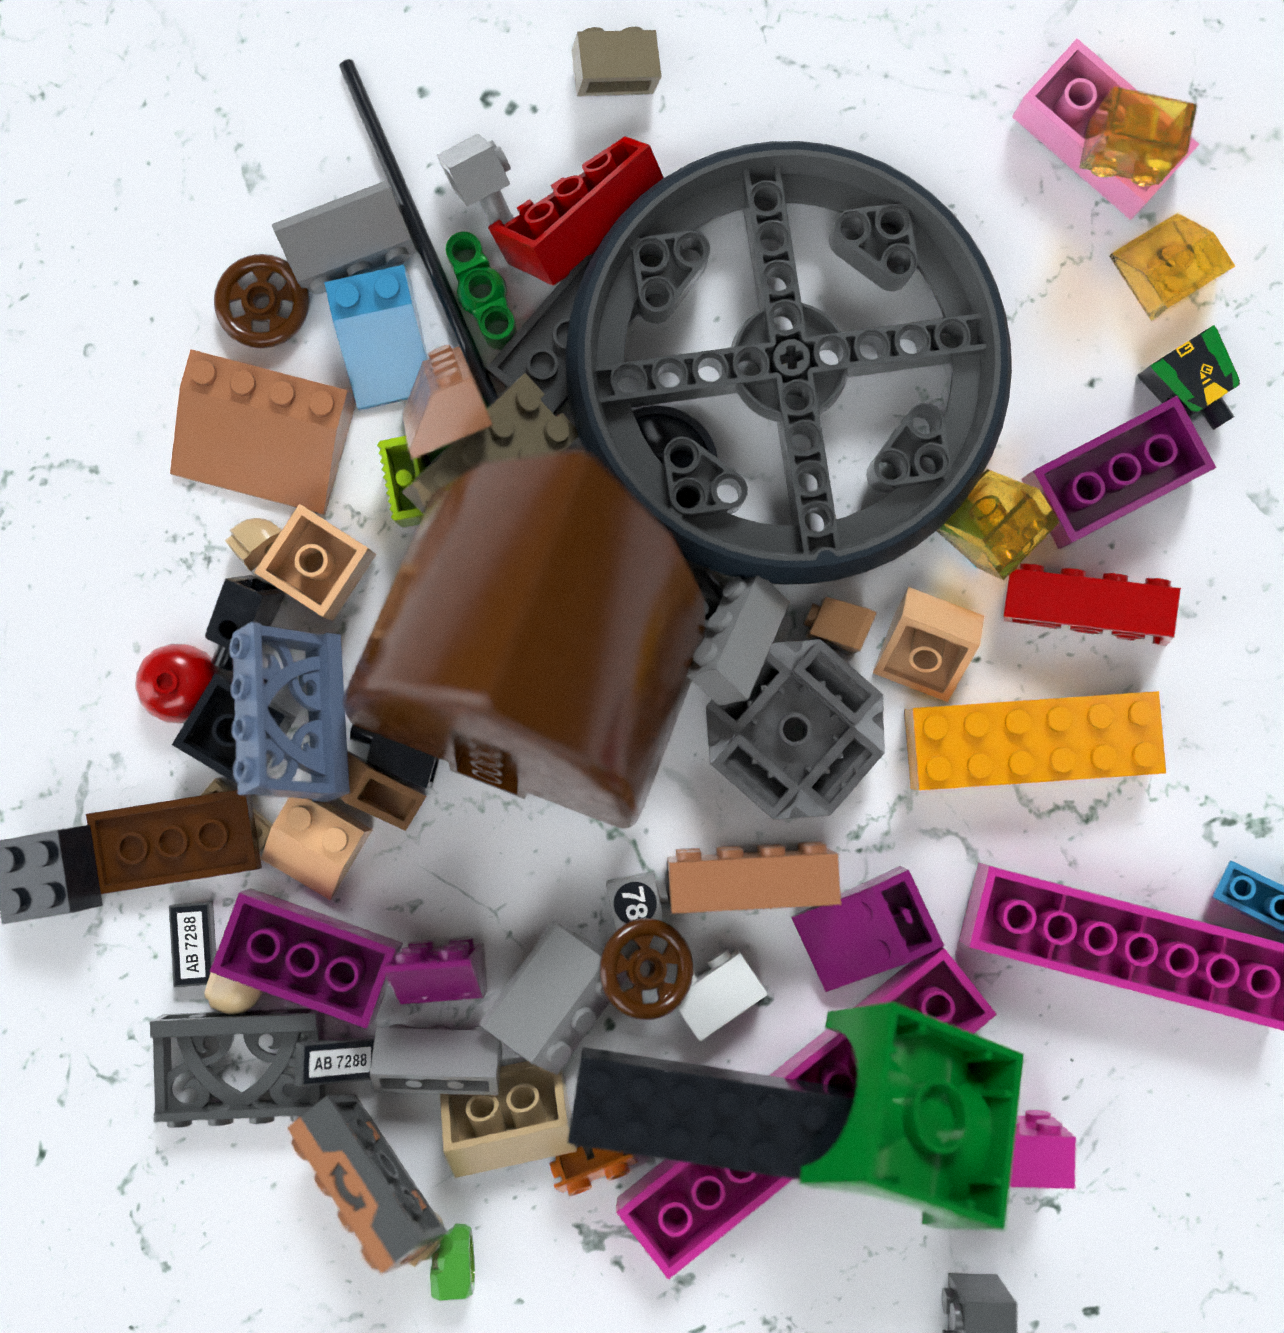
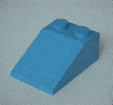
(378, 334)

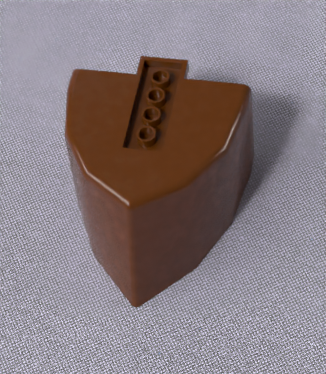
(536, 637)

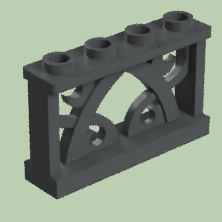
(191, 1032)

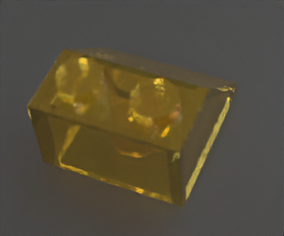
(1171, 264)
(999, 524)

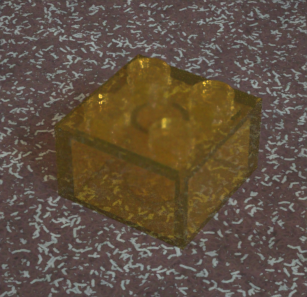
(1137, 136)

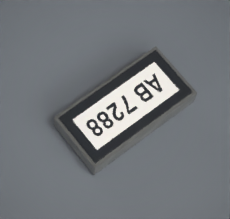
(192, 942)
(333, 1061)

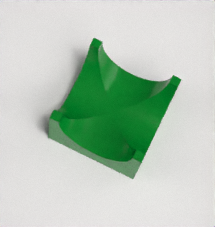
(926, 1118)

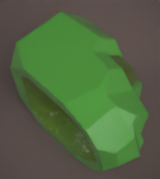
(454, 1265)

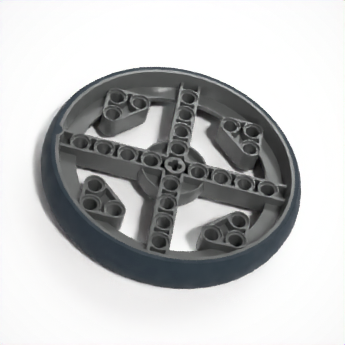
(866, 196)

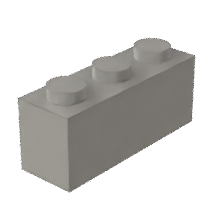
(738, 639)
(436, 1061)

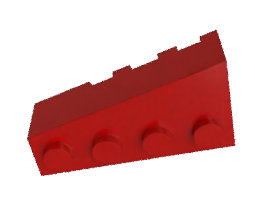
(573, 220)
(1093, 603)

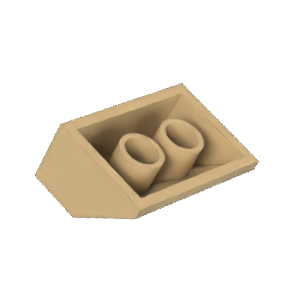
(511, 1128)

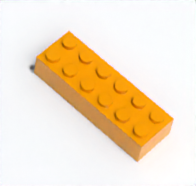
(1035, 741)

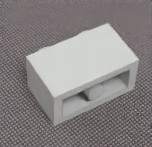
(720, 993)

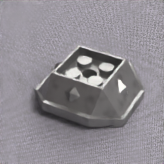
(839, 738)

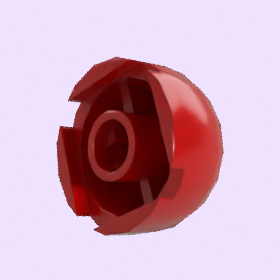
(173, 681)

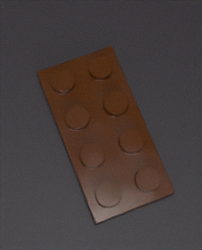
(174, 841)

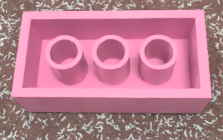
(1059, 114)

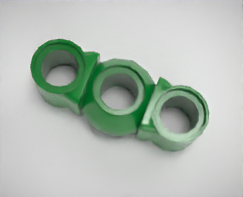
(477, 273)

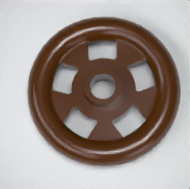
(241, 327)
(613, 963)

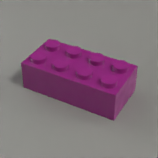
(1121, 471)
(305, 957)

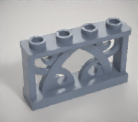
(258, 732)

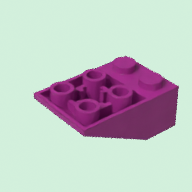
(870, 932)
(438, 973)

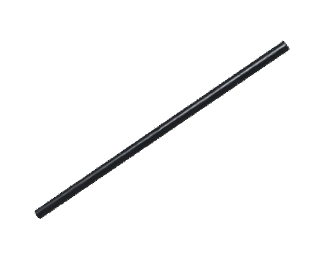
(418, 231)

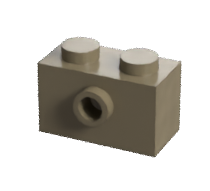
(616, 62)

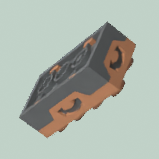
(365, 1182)

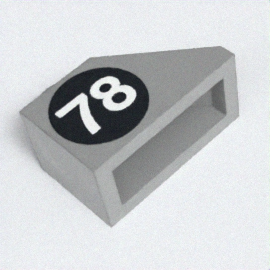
(634, 899)

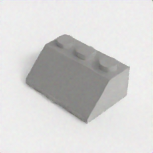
(345, 237)
(551, 999)

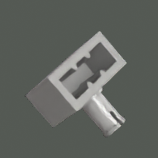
(478, 174)

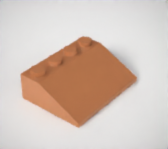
(259, 431)

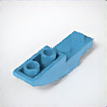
(1252, 896)

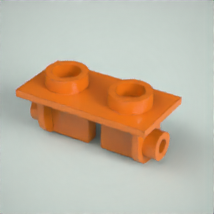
(579, 1172)

